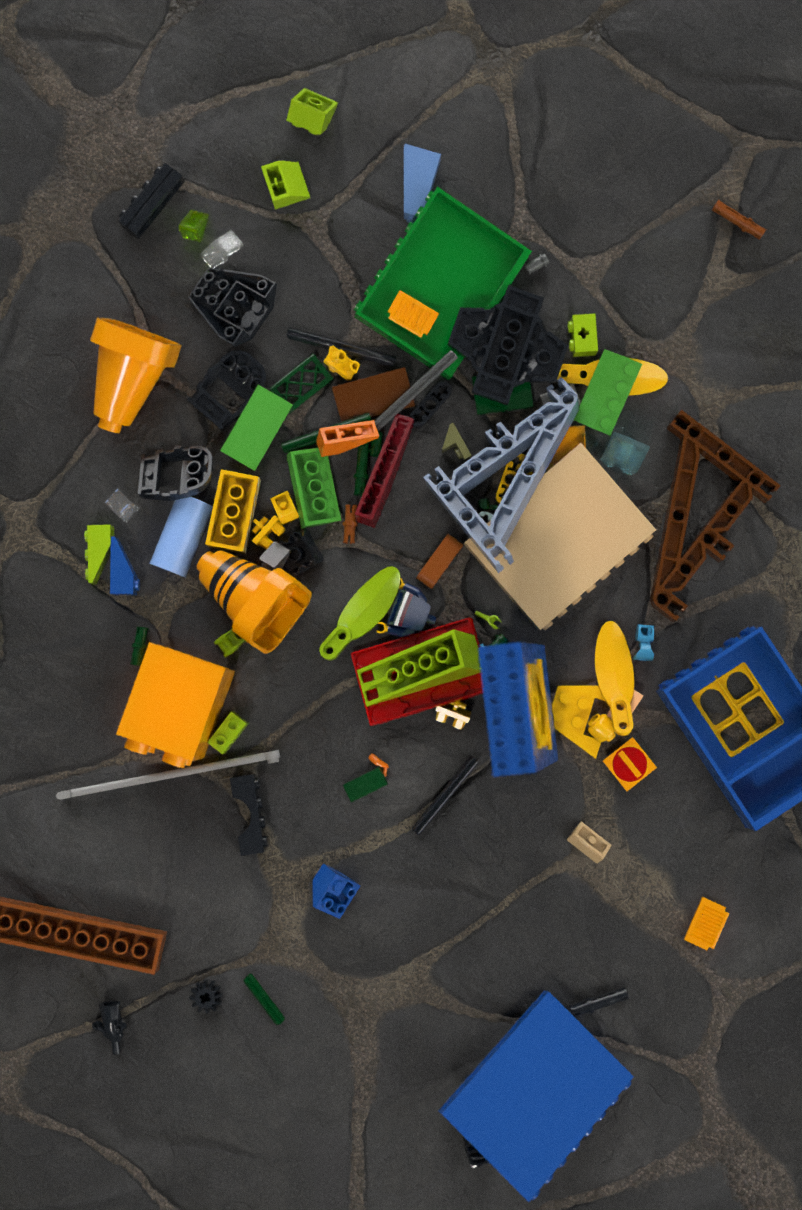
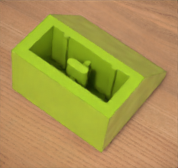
(285, 183)

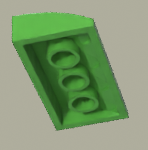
(256, 427)
(313, 488)

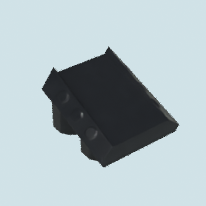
(303, 552)

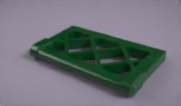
(300, 368)

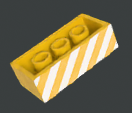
(233, 511)

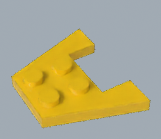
(571, 712)

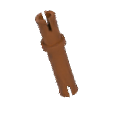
(738, 219)

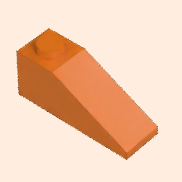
(345, 437)

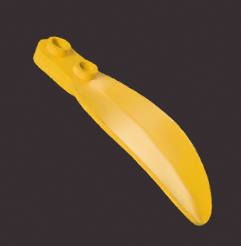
(648, 379)
(615, 675)

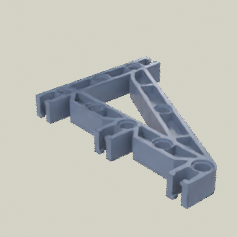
(544, 442)

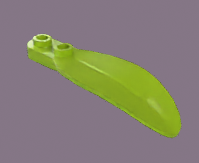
(363, 611)

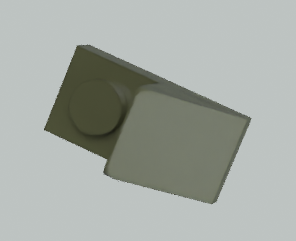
(454, 439)

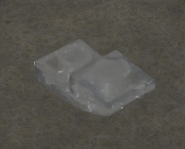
(220, 249)

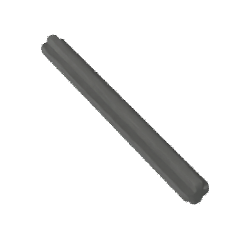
(414, 390)

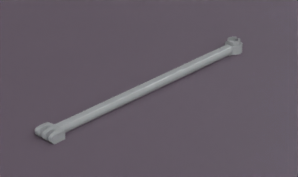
(271, 757)

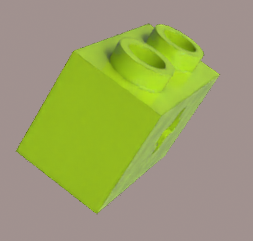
(587, 325)
(228, 732)

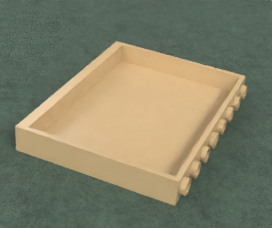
(567, 538)

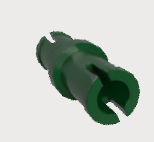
(139, 646)

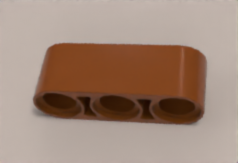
(439, 561)

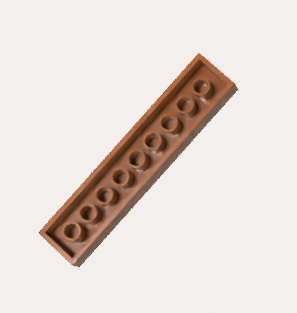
(81, 936)

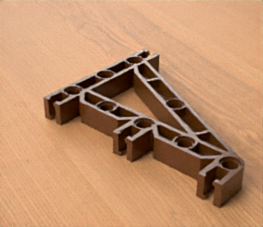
(668, 575)

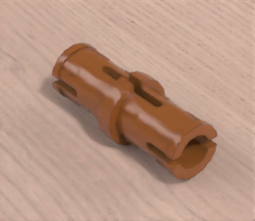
(349, 524)

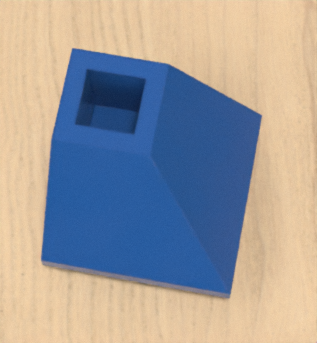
(333, 891)

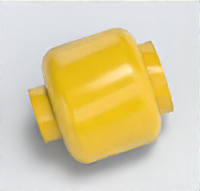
(601, 728)

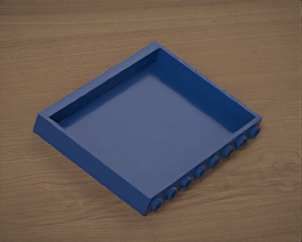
(536, 1095)

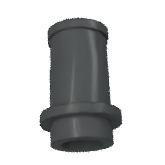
(537, 263)

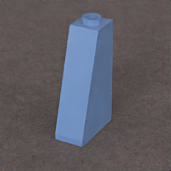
(419, 177)

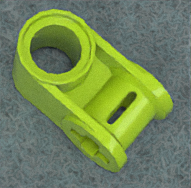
(232, 642)

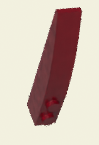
(384, 472)

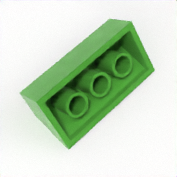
(607, 391)

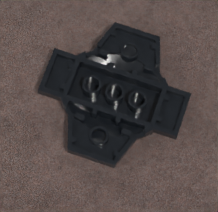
(507, 345)

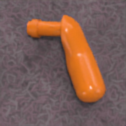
(378, 762)

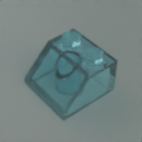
(624, 453)

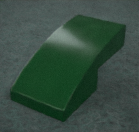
(365, 784)

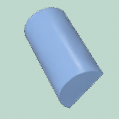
(181, 535)

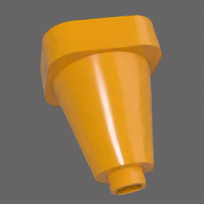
(127, 370)

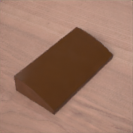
(371, 394)

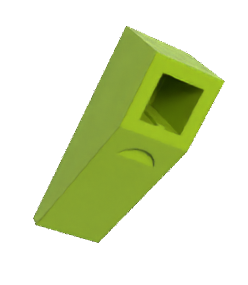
(98, 550)

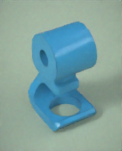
(645, 636)

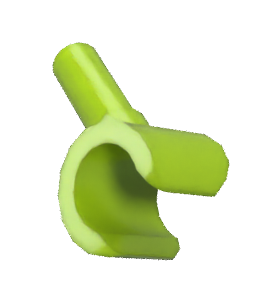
(491, 619)

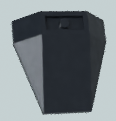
(234, 303)

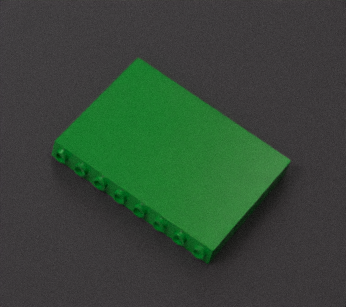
(447, 264)

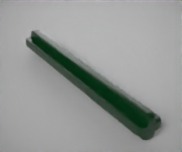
(311, 438)

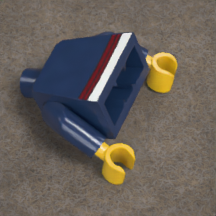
(409, 612)

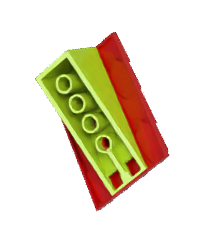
(419, 671)

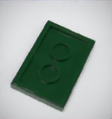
(520, 399)

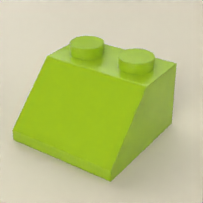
(311, 111)

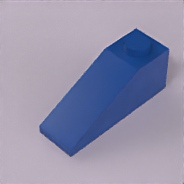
(122, 575)

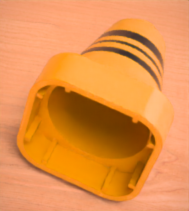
(256, 599)

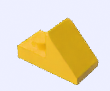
(284, 507)

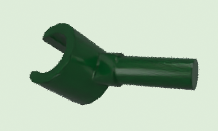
(484, 505)

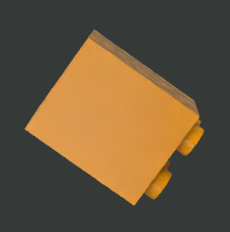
(174, 705)

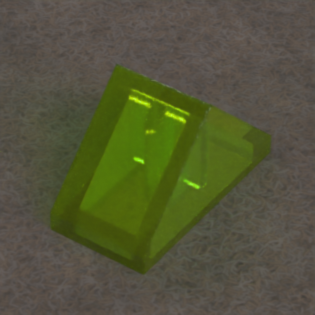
(193, 225)

